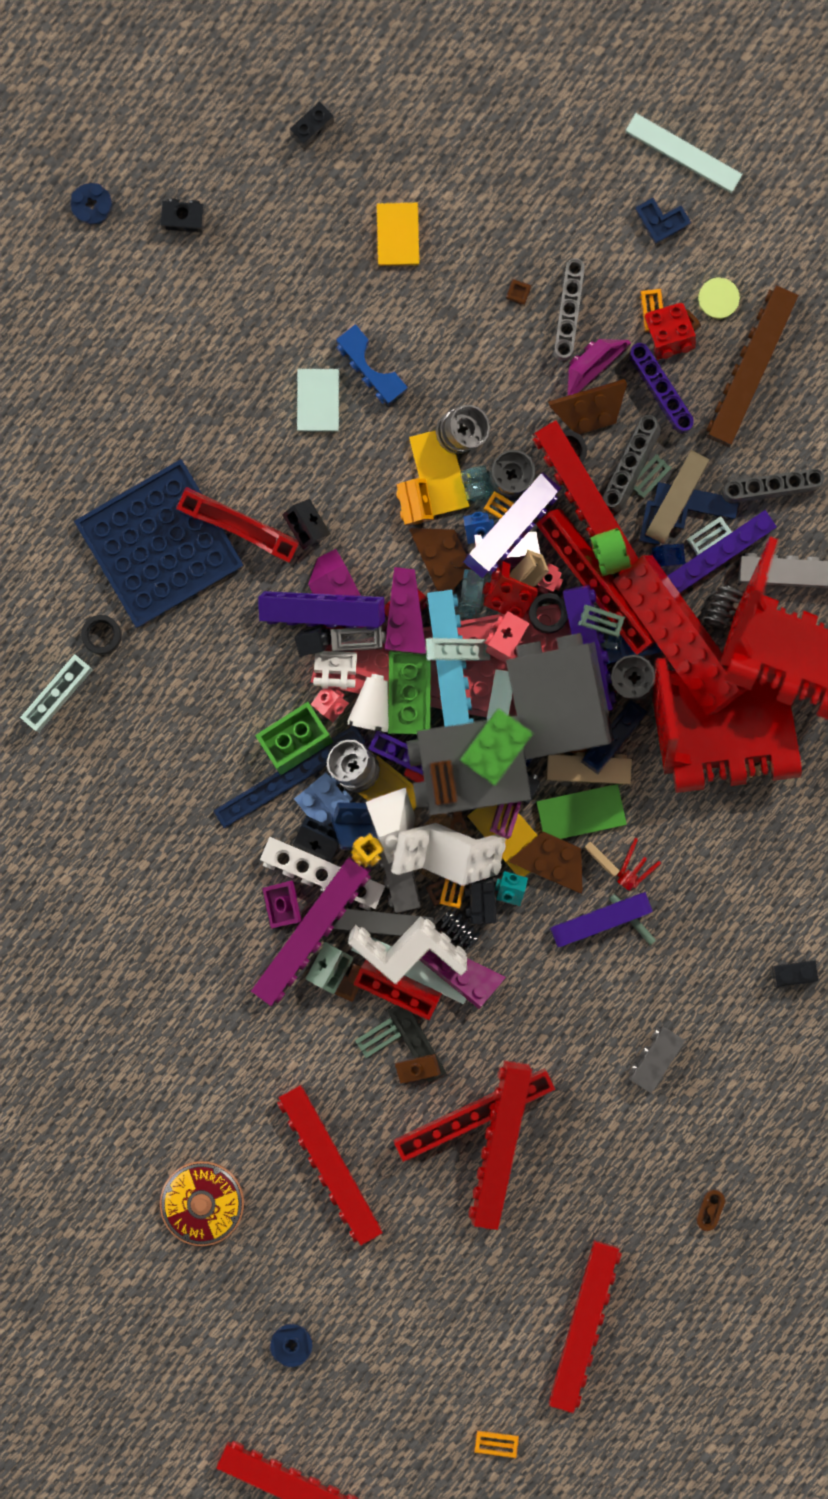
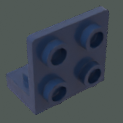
(351, 823)

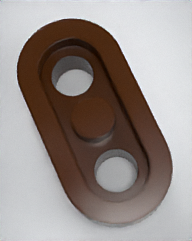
(712, 1210)

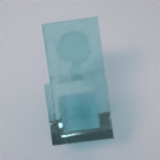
(470, 595)

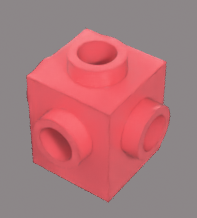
(549, 587)
(330, 703)

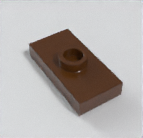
(417, 1068)

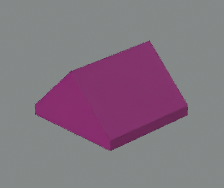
(282, 904)

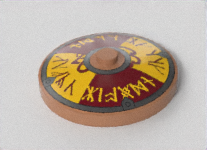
(201, 1203)

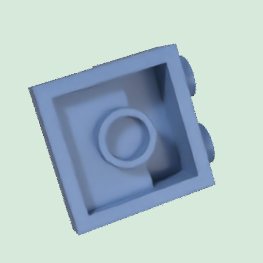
(322, 798)

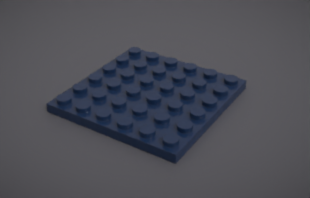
(154, 550)

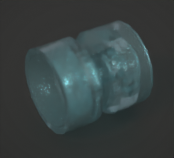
(477, 490)

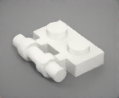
(335, 663)

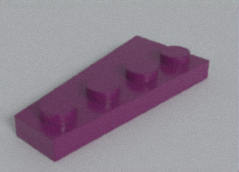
(404, 618)
(474, 984)

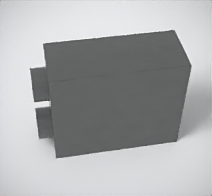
(560, 696)
(470, 787)

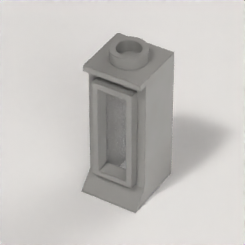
(357, 639)

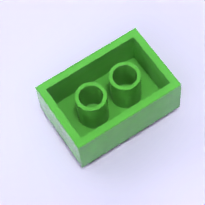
(294, 738)
(496, 746)

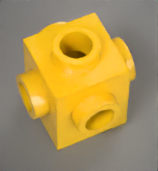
(370, 845)

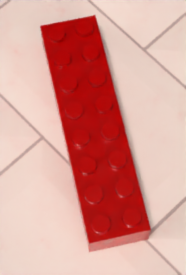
(677, 633)

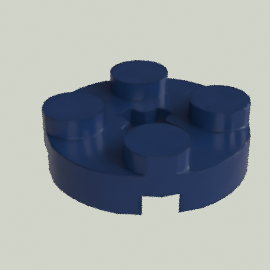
(80, 198)
(297, 1334)

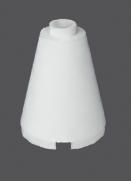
(371, 705)

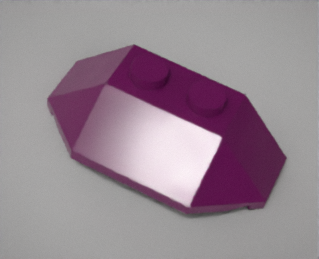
(593, 362)
(332, 577)

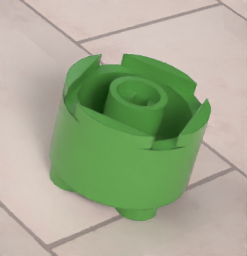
(610, 552)

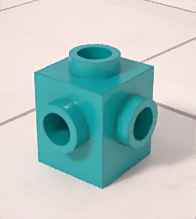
(511, 888)

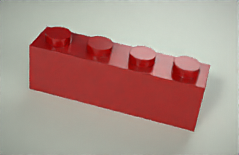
(405, 993)

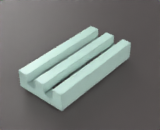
(694, 546)

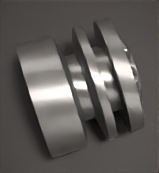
(472, 428)
(353, 766)

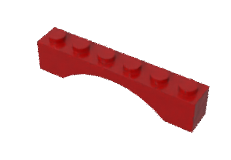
(218, 514)

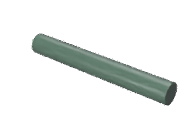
(636, 924)

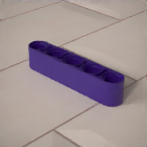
(660, 378)
(601, 919)

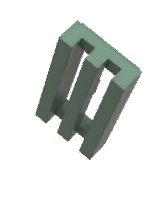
(661, 463)
(585, 616)
(363, 1047)

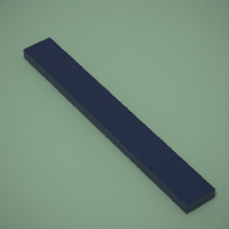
(278, 784)

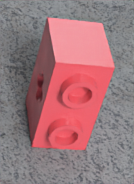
(501, 647)

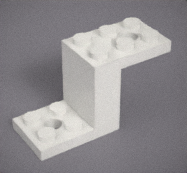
(448, 853)
(408, 949)

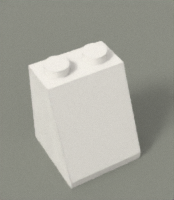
(390, 816)

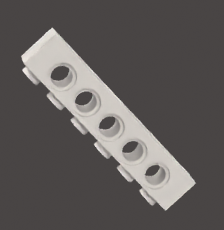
(274, 848)

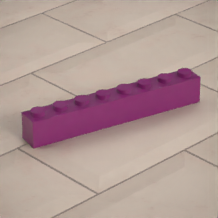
(310, 931)

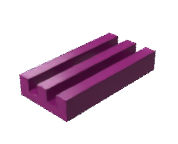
(516, 806)

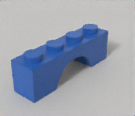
(388, 386)

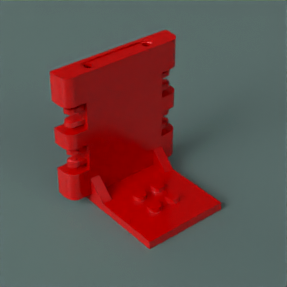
(776, 644)
(742, 733)

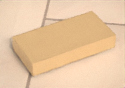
(601, 859)

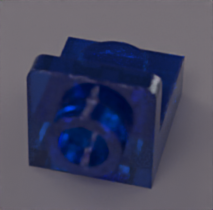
(669, 555)

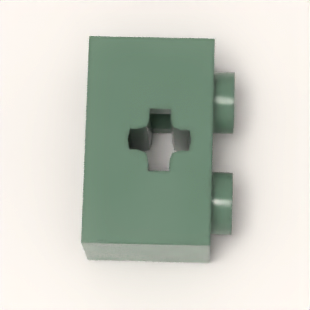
(329, 968)

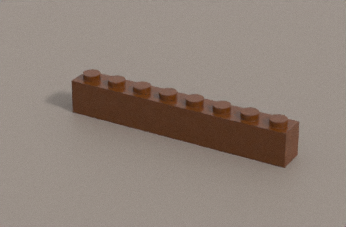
(752, 367)

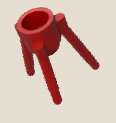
(628, 879)

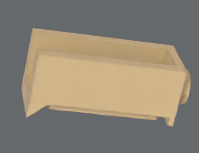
(530, 569)

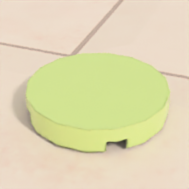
(718, 298)

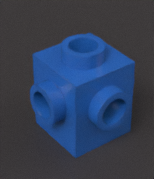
(477, 524)

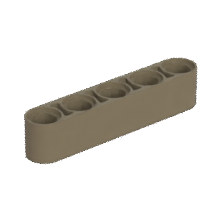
(677, 497)

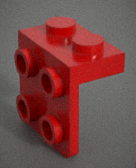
(670, 331)
(507, 593)

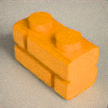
(414, 501)

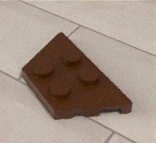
(591, 408)
(441, 555)
(552, 860)

